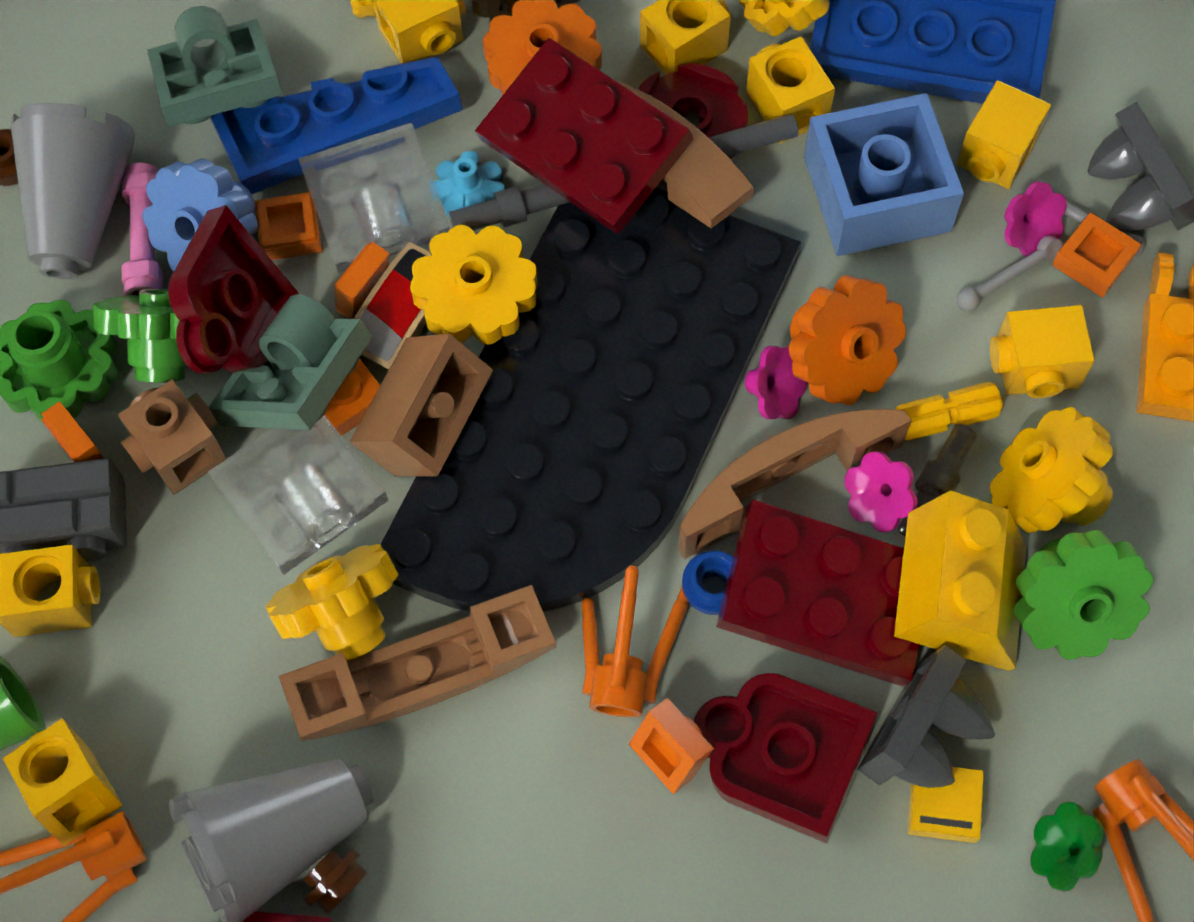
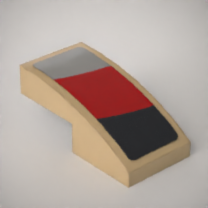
(391, 310)

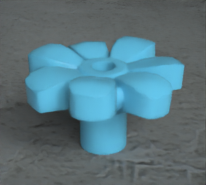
(466, 181)

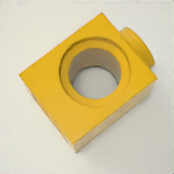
(684, 32)
(791, 66)
(1003, 135)
(28, 572)
(62, 782)

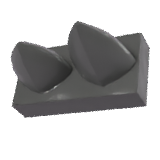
(1160, 193)
(931, 699)

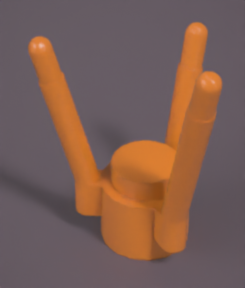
(619, 683)
(1139, 799)
(104, 849)

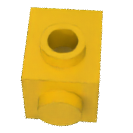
(419, 26)
(1042, 351)

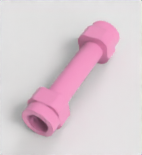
(142, 270)

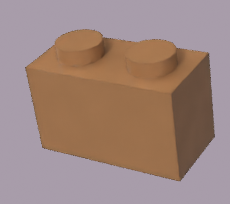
(422, 405)

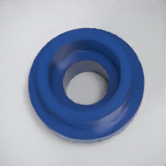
(697, 570)

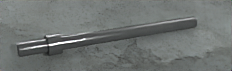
(513, 206)

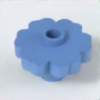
(183, 196)

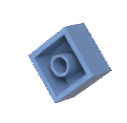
(882, 174)

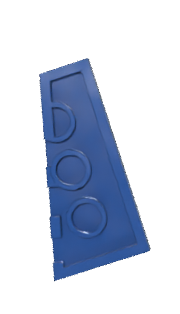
(272, 137)

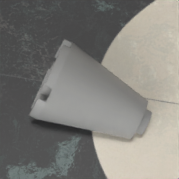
(67, 182)
(267, 830)

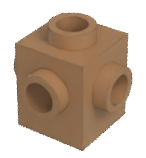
(171, 435)

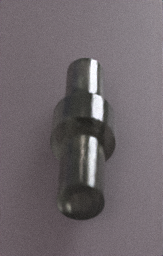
(942, 473)

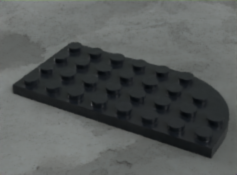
(593, 408)

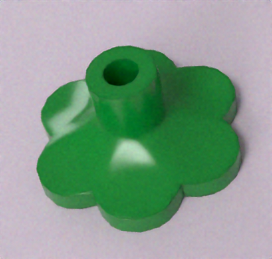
(1067, 846)

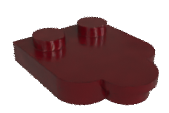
(225, 296)
(786, 751)

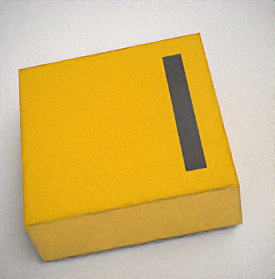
(949, 810)

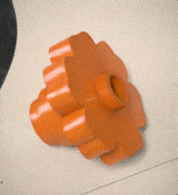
(518, 37)
(846, 339)

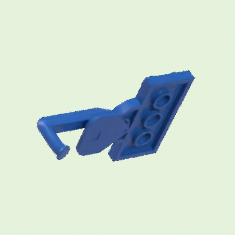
(936, 44)

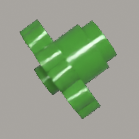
(149, 330)
(54, 358)
(1082, 594)

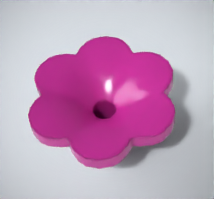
(1034, 217)
(775, 384)
(880, 491)

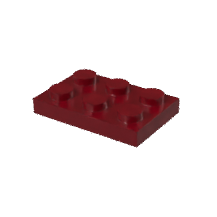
(584, 135)
(818, 593)

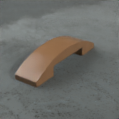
(703, 177)
(847, 434)
(420, 670)

